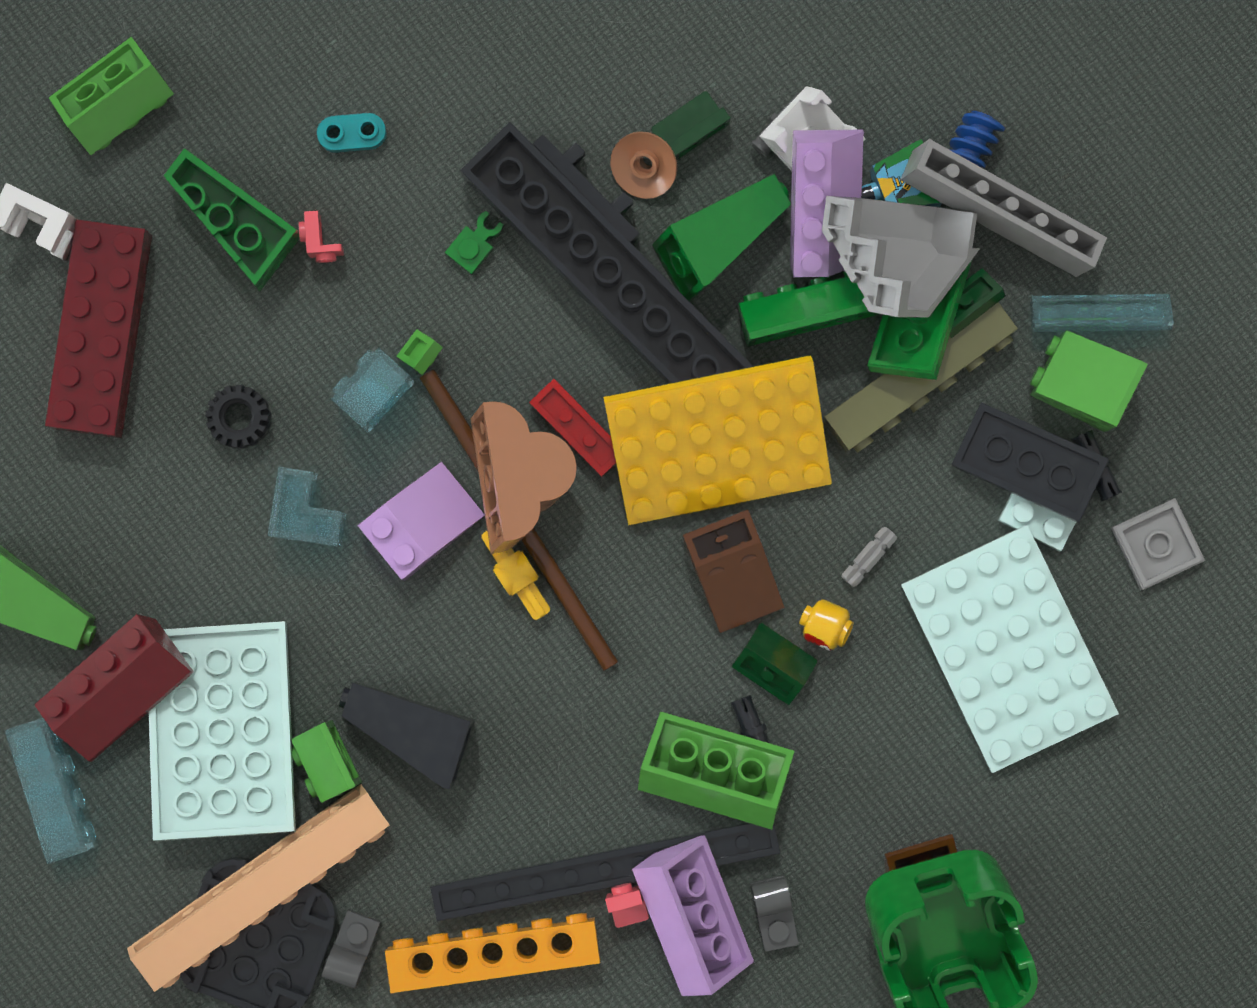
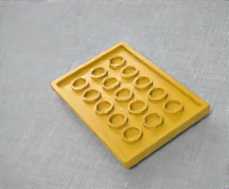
(718, 440)

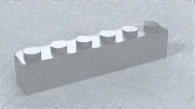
(1003, 208)

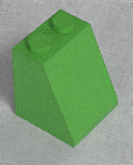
(1087, 380)

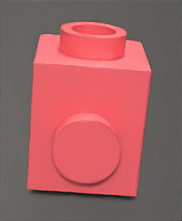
(311, 232)
(626, 905)

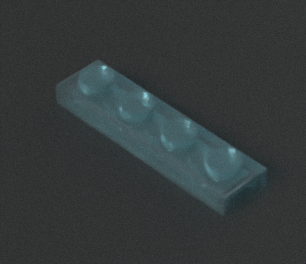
(1101, 312)

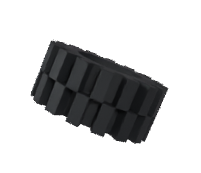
(238, 395)

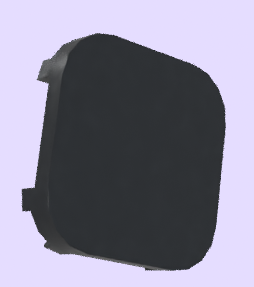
(273, 960)

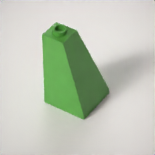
(39, 607)

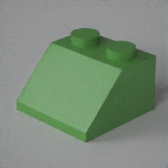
(325, 761)

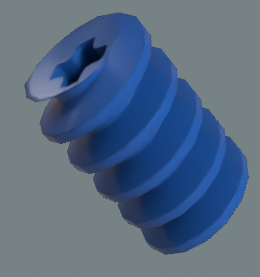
(974, 137)

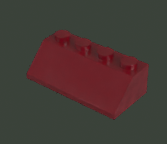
(114, 687)

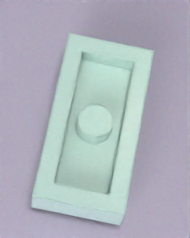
(1044, 524)

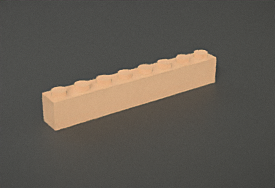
(257, 888)

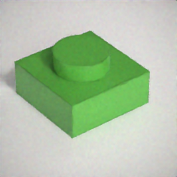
(419, 352)

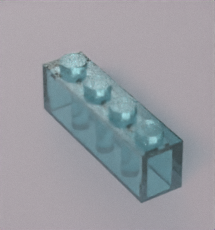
(50, 790)

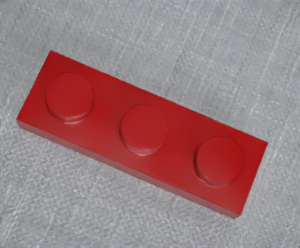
(575, 426)

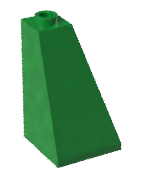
(710, 239)

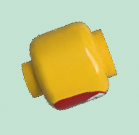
(826, 624)

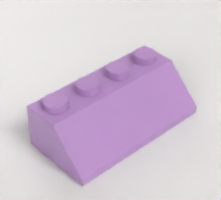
(821, 167)
(693, 917)

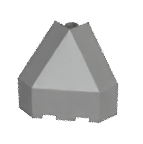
(900, 252)

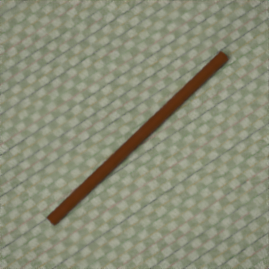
(532, 540)

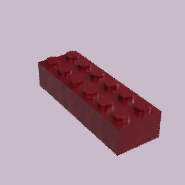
(98, 329)

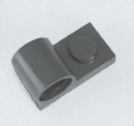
(774, 913)
(351, 949)

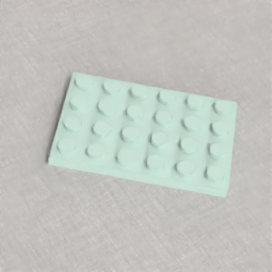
(1009, 648)
(225, 736)

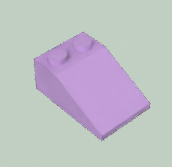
(421, 521)

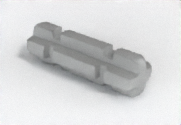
(869, 556)

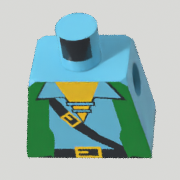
(887, 182)

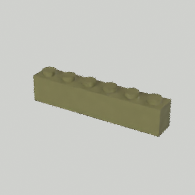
(890, 394)

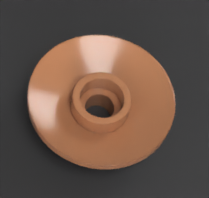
(634, 174)

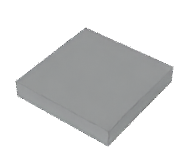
(1157, 544)

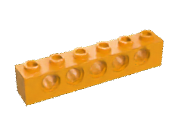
(405, 975)

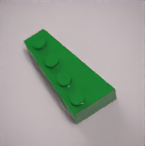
(240, 224)

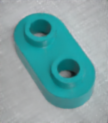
(351, 133)

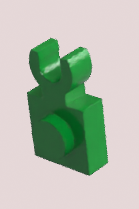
(471, 247)

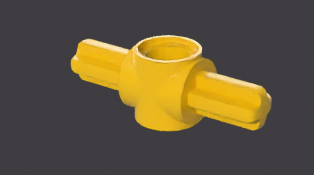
(518, 578)

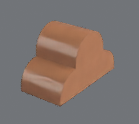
(517, 472)

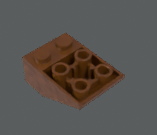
(733, 571)

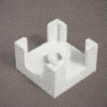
(805, 112)
(57, 224)

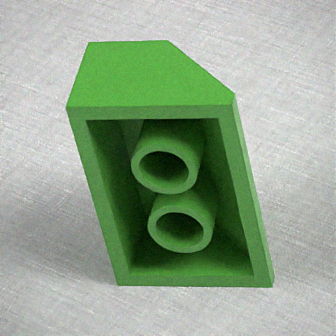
(111, 96)

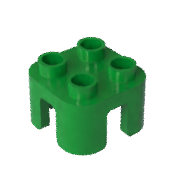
(949, 931)

